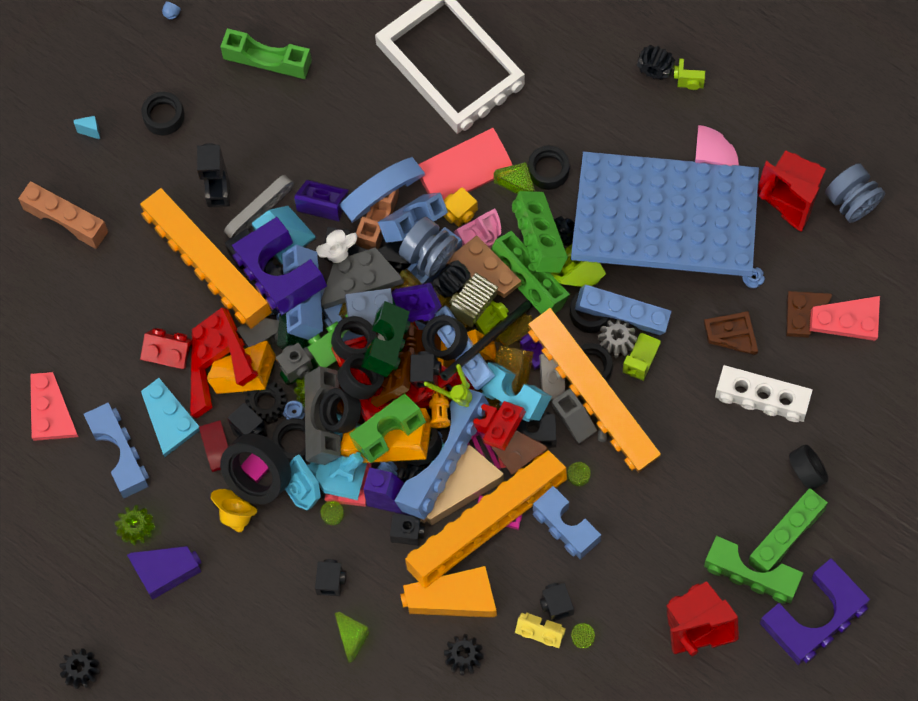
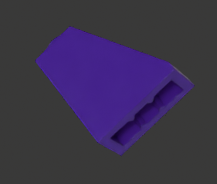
(382, 489)
(165, 568)

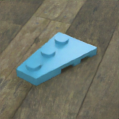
(168, 416)

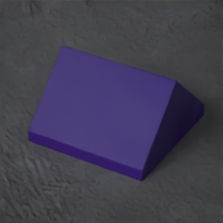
(320, 200)

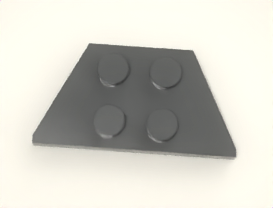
(359, 274)

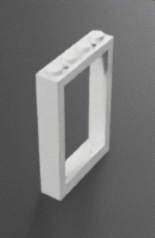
(480, 107)

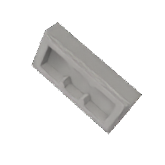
(550, 379)

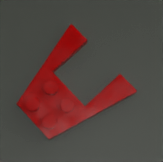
(211, 342)

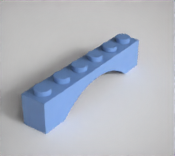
(422, 490)

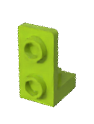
(641, 356)

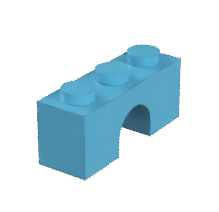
(530, 397)

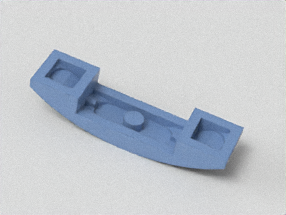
(380, 186)

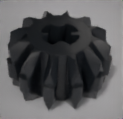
(656, 62)
(451, 279)
(468, 647)
(70, 668)

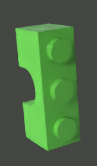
(398, 415)

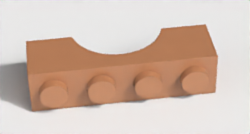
(78, 221)

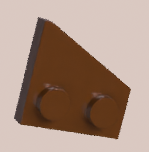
(799, 310)

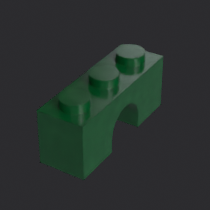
(392, 325)

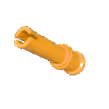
(438, 407)

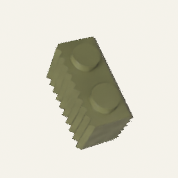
(473, 299)

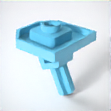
(342, 476)
(303, 485)

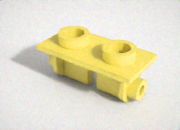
(549, 634)

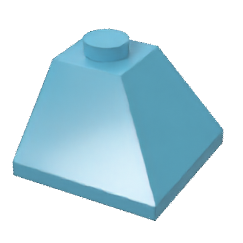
(299, 232)

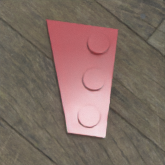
(848, 318)
(48, 409)

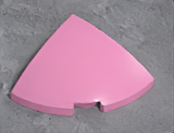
(714, 148)
(486, 227)

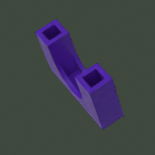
(282, 291)
(802, 641)

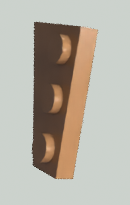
(485, 262)

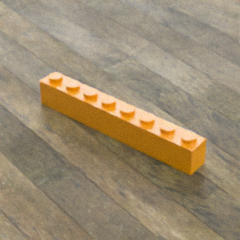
(205, 258)
(594, 390)
(485, 519)

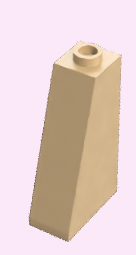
(471, 478)

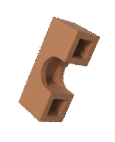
(368, 231)

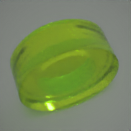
(578, 474)
(332, 512)
(583, 635)

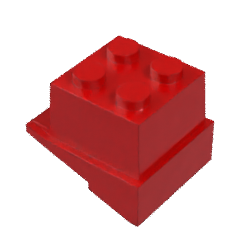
(791, 187)
(700, 620)

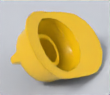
(232, 509)

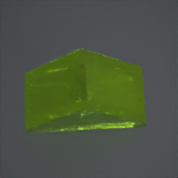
(514, 178)
(352, 635)

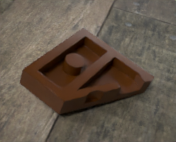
(732, 332)
(396, 382)
(519, 451)

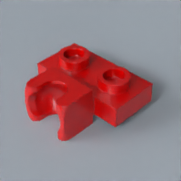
(499, 424)

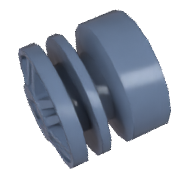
(855, 193)
(428, 247)

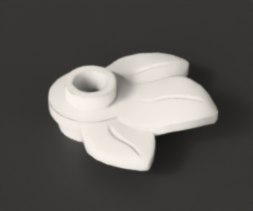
(336, 246)

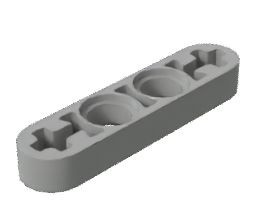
(259, 206)

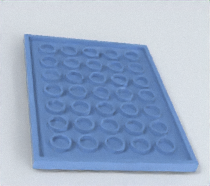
(666, 214)

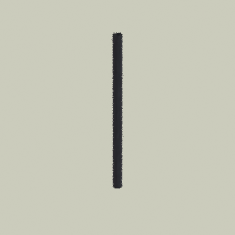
(486, 340)

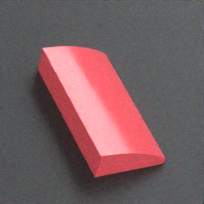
(465, 165)

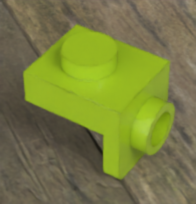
(689, 78)
(491, 316)

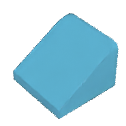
(87, 126)

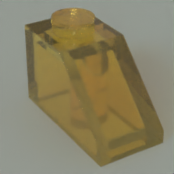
(516, 361)

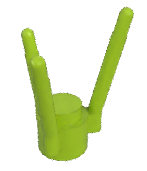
(459, 393)

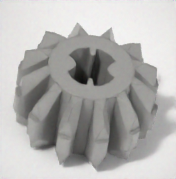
(615, 331)

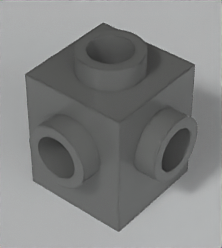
(295, 361)

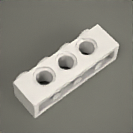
(775, 389)

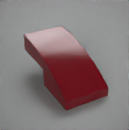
(214, 443)

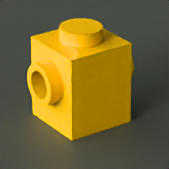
(460, 207)

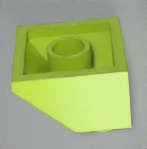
(579, 272)

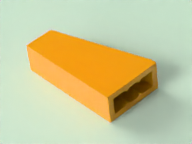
(400, 445)
(452, 595)

